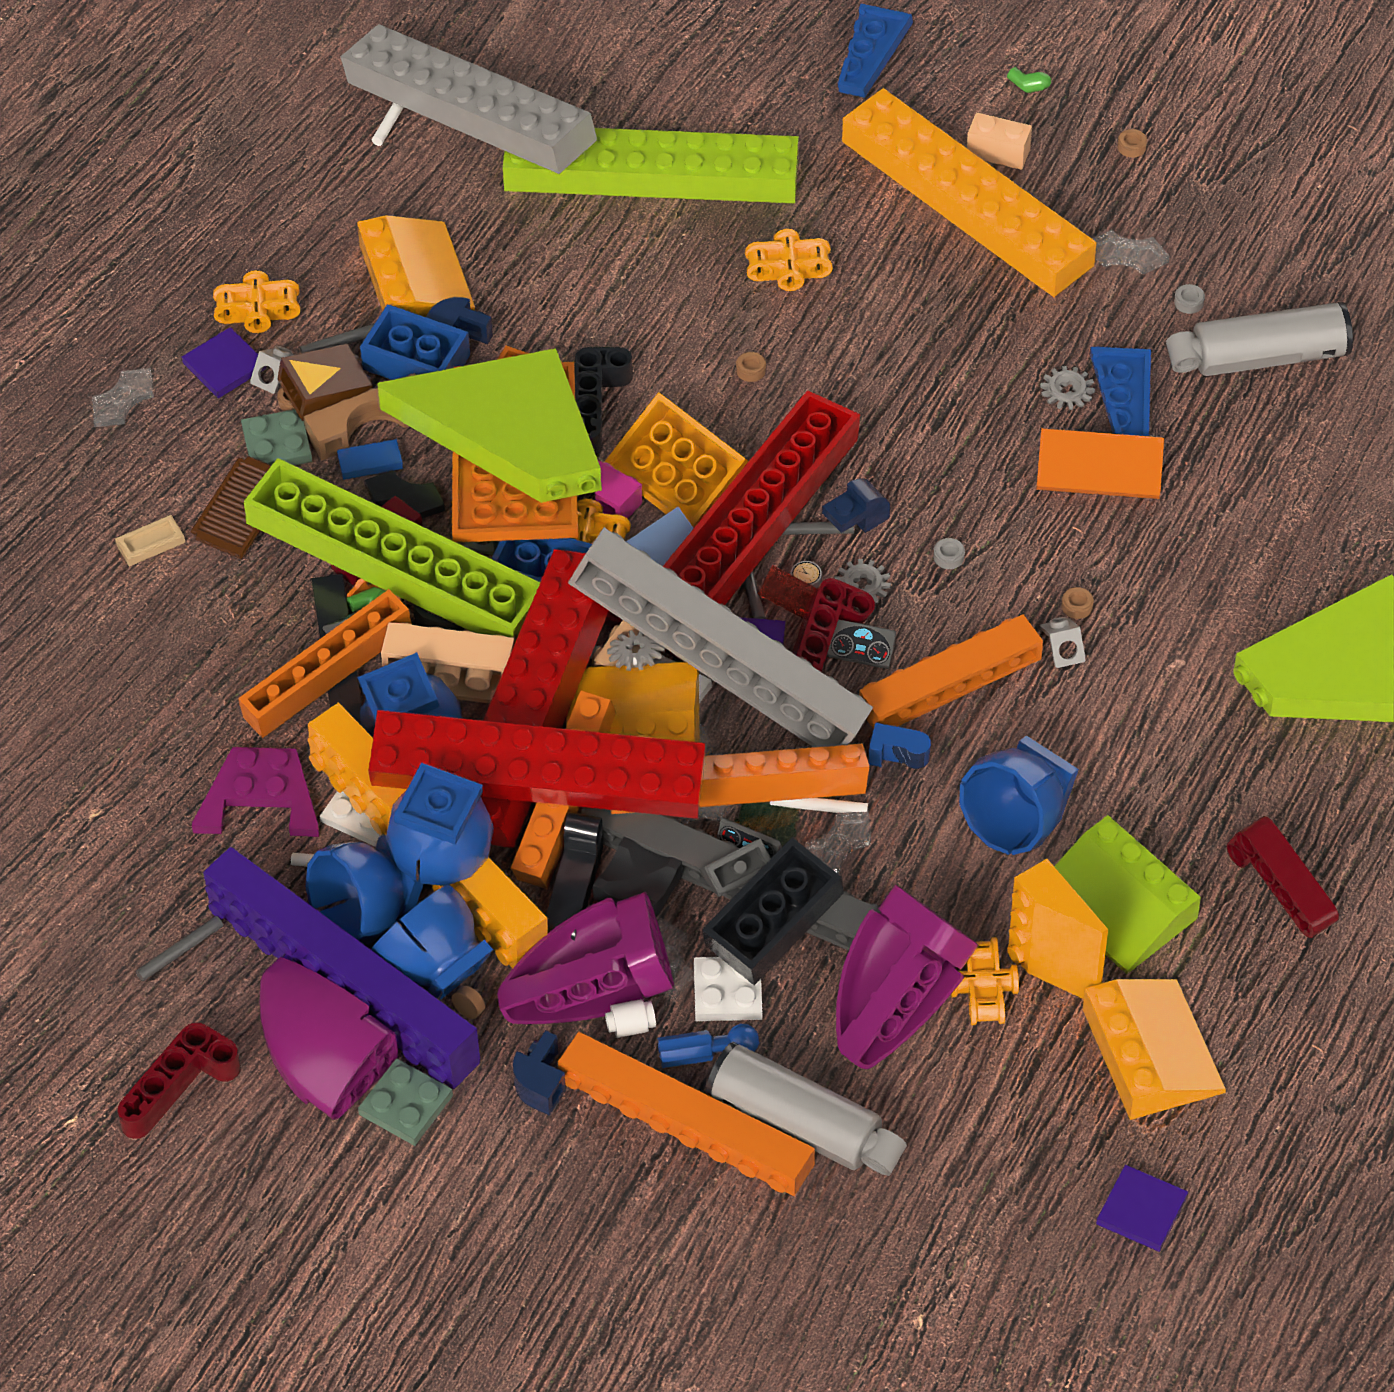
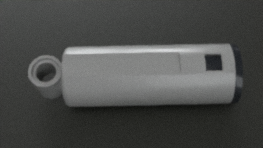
(1263, 340)
(803, 1110)

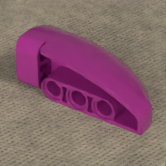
(611, 962)
(896, 976)
(321, 1037)

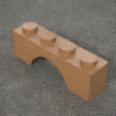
(333, 426)

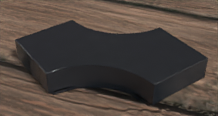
(420, 497)

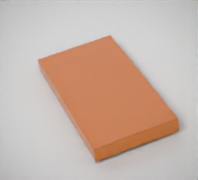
(1100, 463)

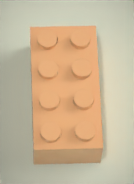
(462, 659)

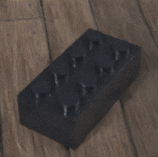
(773, 911)

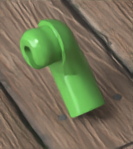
(1029, 82)
(363, 598)

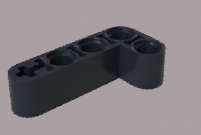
(594, 370)
(577, 868)

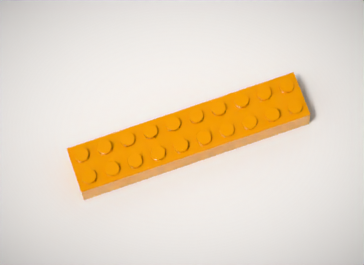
(969, 192)
(498, 906)

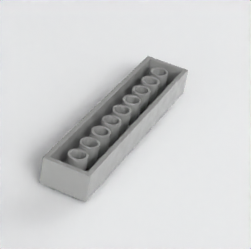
(469, 98)
(719, 643)

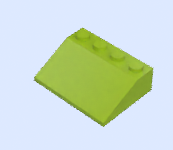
(1128, 892)

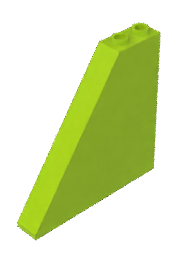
(507, 419)
(1328, 663)

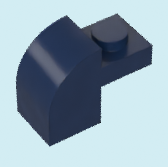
(457, 313)
(858, 505)
(534, 1077)

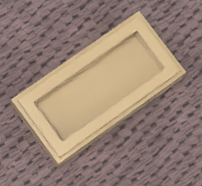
(150, 540)

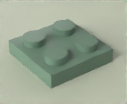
(277, 436)
(405, 1102)

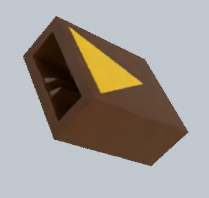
(322, 378)

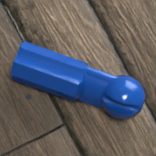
(702, 1046)

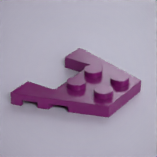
(259, 780)

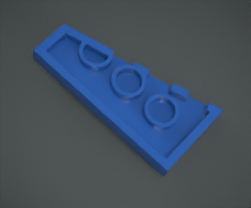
(873, 44)
(1125, 387)

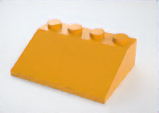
(411, 262)
(676, 460)
(648, 701)
(1055, 931)
(1150, 1044)

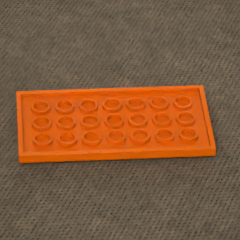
(496, 511)

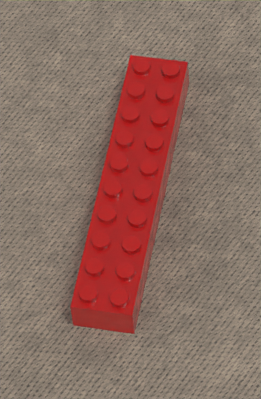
(765, 497)
(544, 670)
(542, 763)

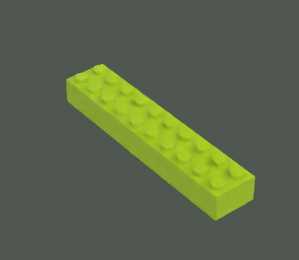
(670, 167)
(390, 551)

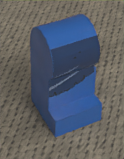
(899, 746)

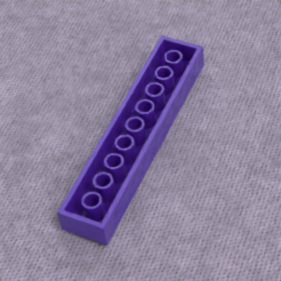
(298, 932)

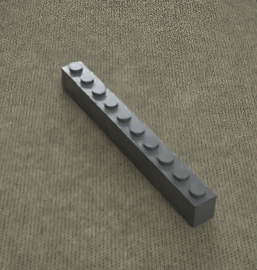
(697, 849)

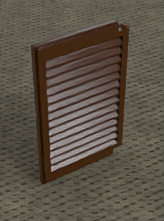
(224, 518)

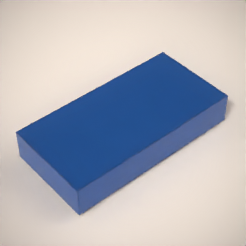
(369, 459)

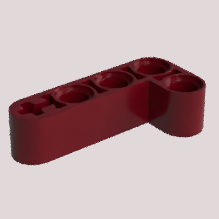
(828, 613)
(1284, 874)
(142, 1110)

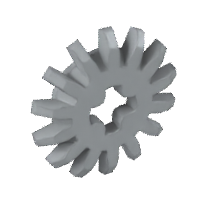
(1064, 378)
(869, 572)
(622, 651)

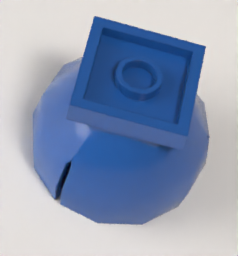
(405, 689)
(1016, 796)
(442, 826)
(369, 883)
(437, 945)

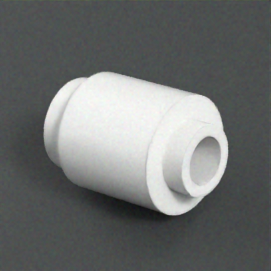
(630, 1018)

